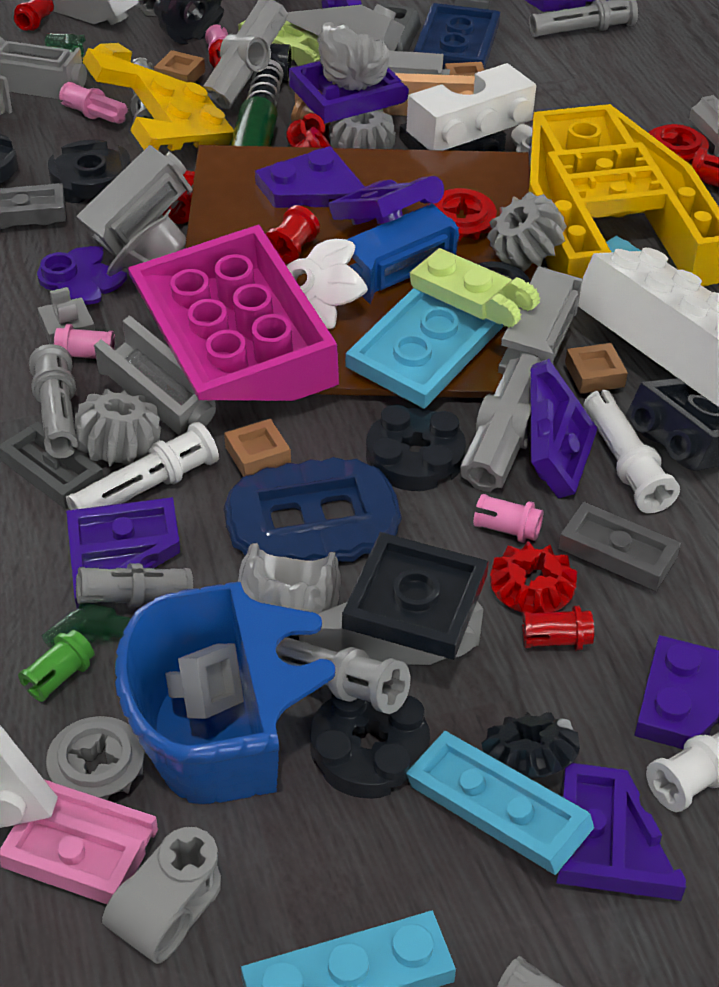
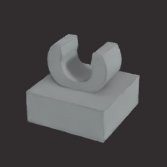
(64, 312)
(207, 681)

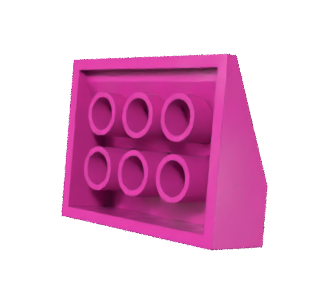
(238, 320)

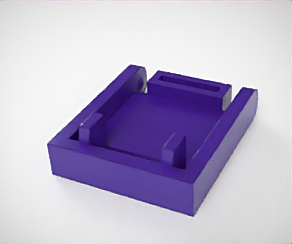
(338, 103)

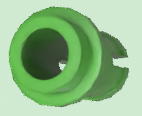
(56, 665)

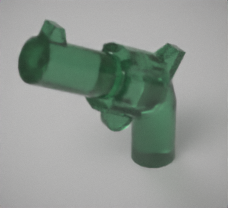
(65, 41)
(90, 621)

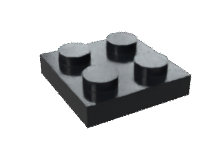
(415, 595)

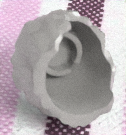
(351, 58)
(291, 582)

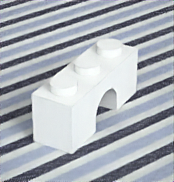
(449, 119)

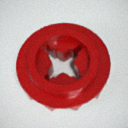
(682, 135)
(476, 207)
(546, 592)

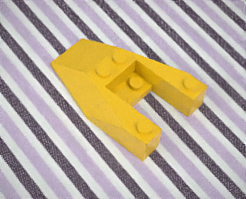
(606, 166)

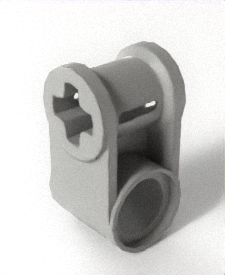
(166, 894)

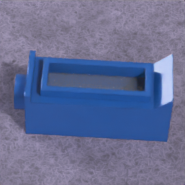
(399, 246)

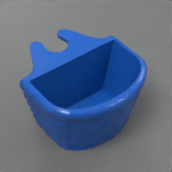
(239, 747)

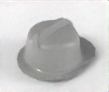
(152, 242)

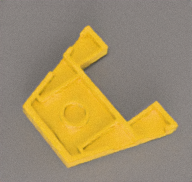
(179, 108)

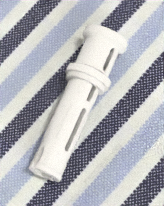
(162, 457)
(637, 463)
(686, 773)

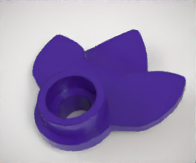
(80, 272)

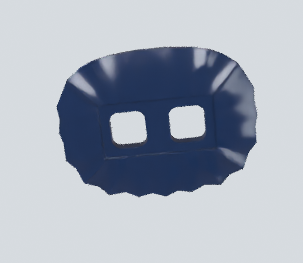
(306, 489)

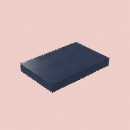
(459, 33)

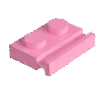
(83, 846)

